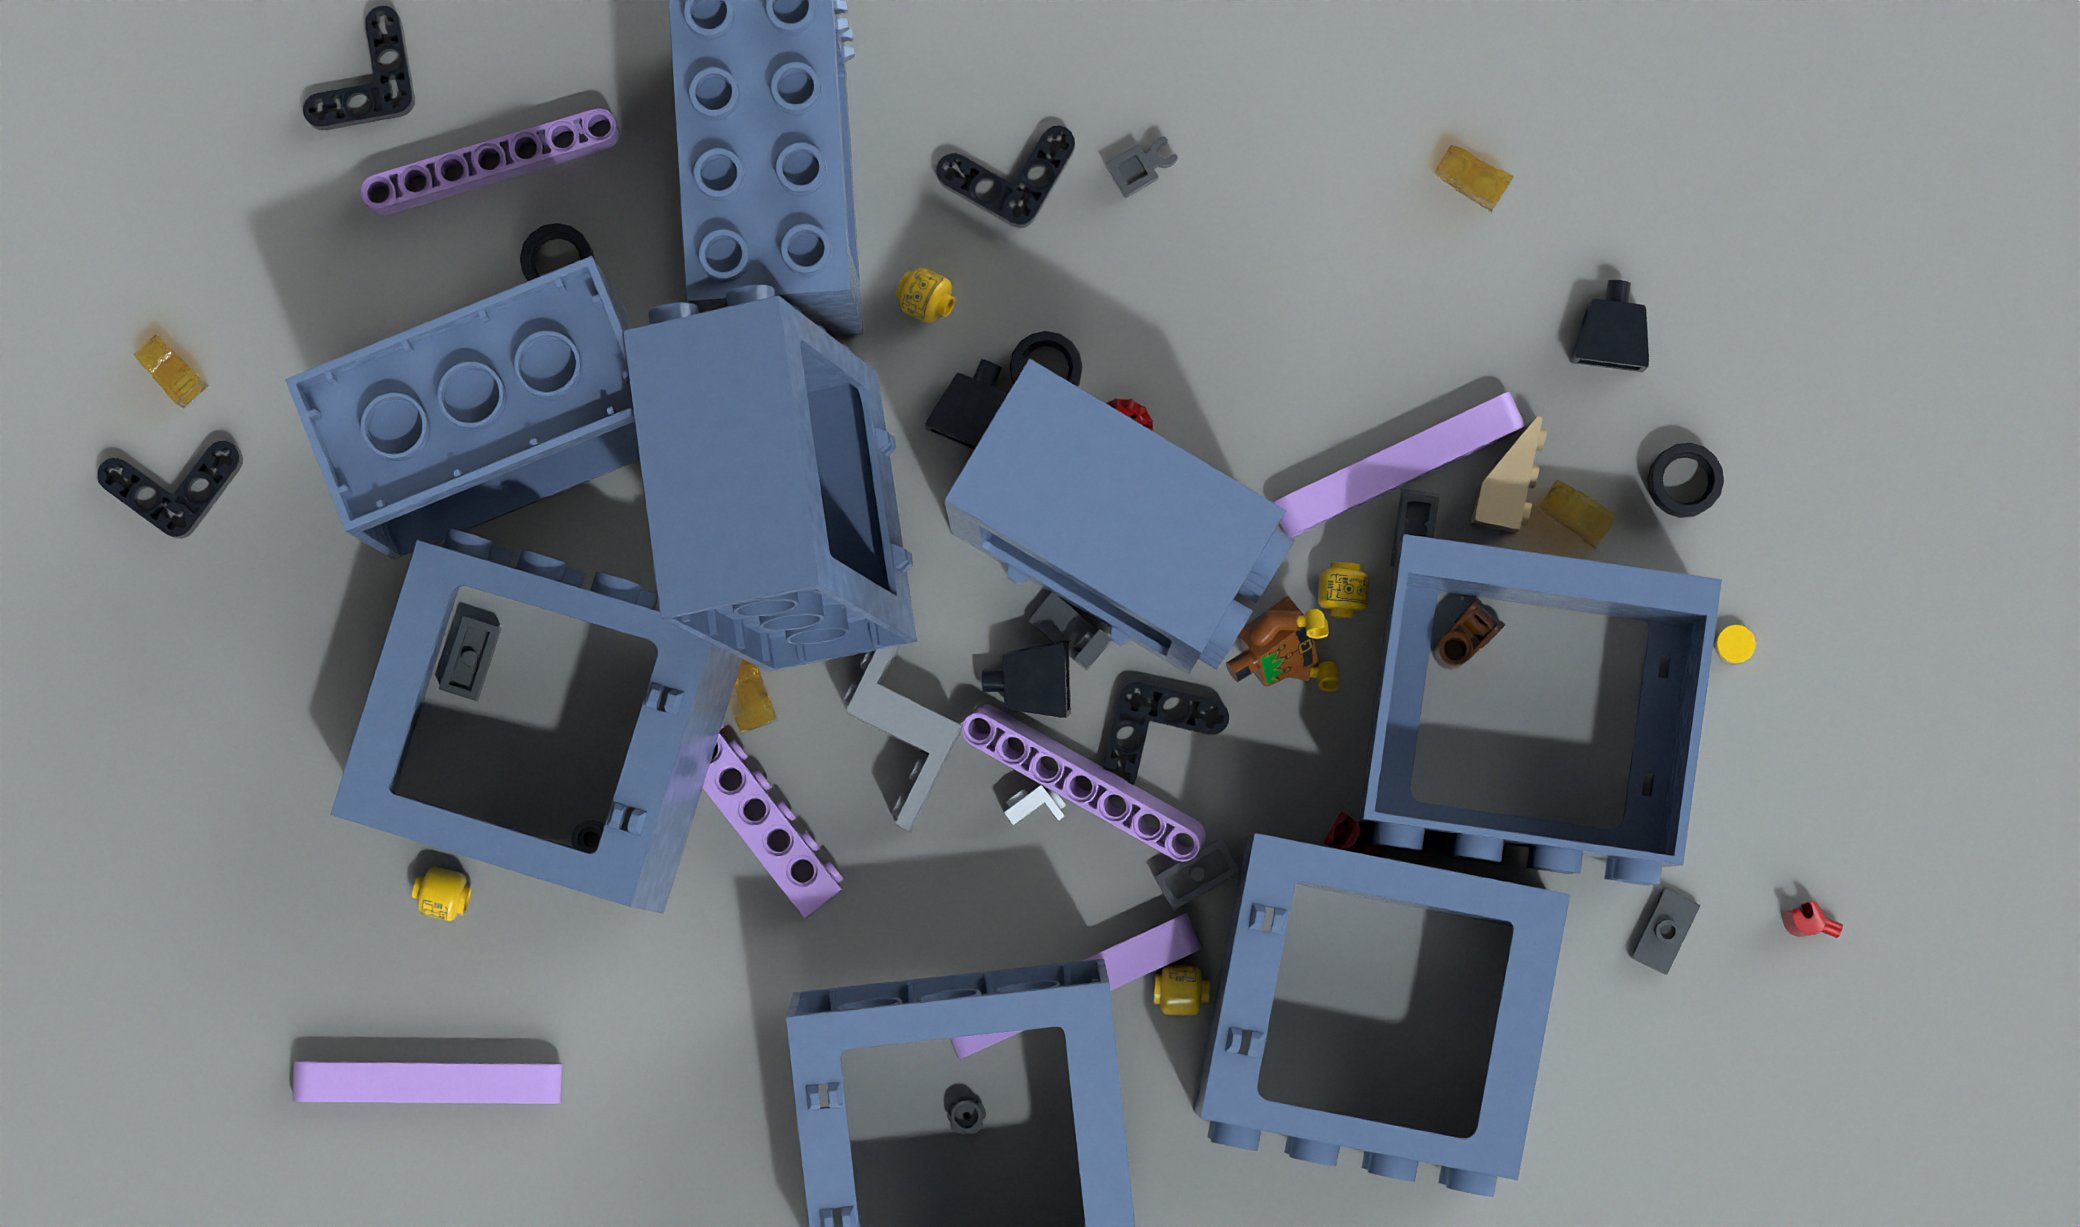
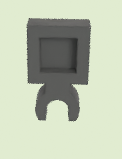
(1135, 168)

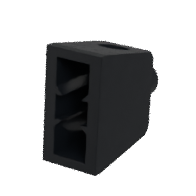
(1613, 332)
(968, 406)
(1034, 680)

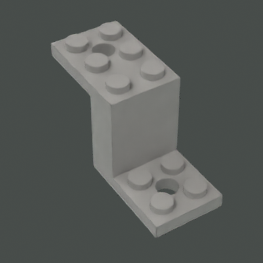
(907, 723)

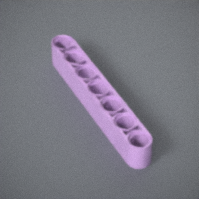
(472, 156)
(1400, 464)
(1064, 782)
(1123, 964)
(427, 1082)

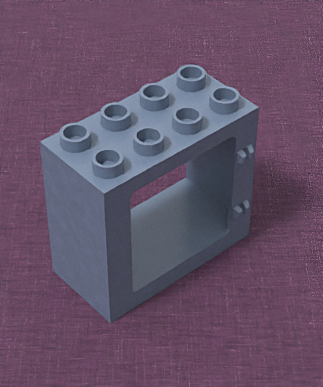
(767, 154)
(474, 411)
(768, 483)
(1116, 521)
(1668, 723)
(662, 765)
(1248, 986)
(953, 1006)

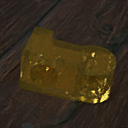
(1473, 177)
(170, 371)
(1578, 512)
(753, 699)

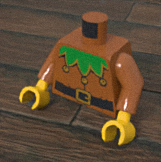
(1283, 647)

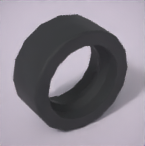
(543, 235)
(1052, 340)
(1701, 455)

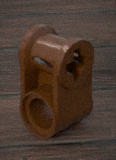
(1471, 631)

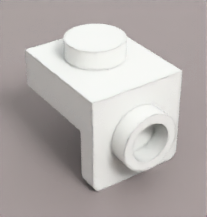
(1023, 804)

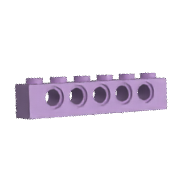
(805, 896)

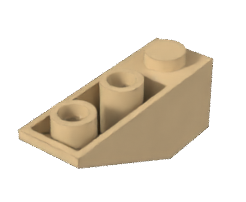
(1503, 493)

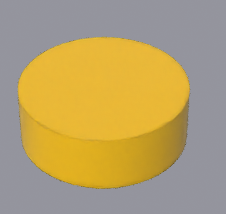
(1735, 644)

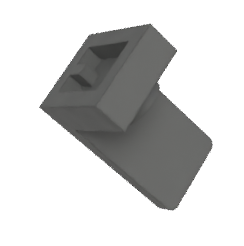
(1063, 623)

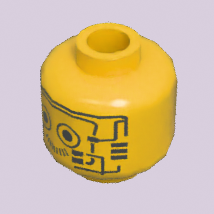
(925, 295)
(1343, 589)
(442, 893)
(1180, 990)

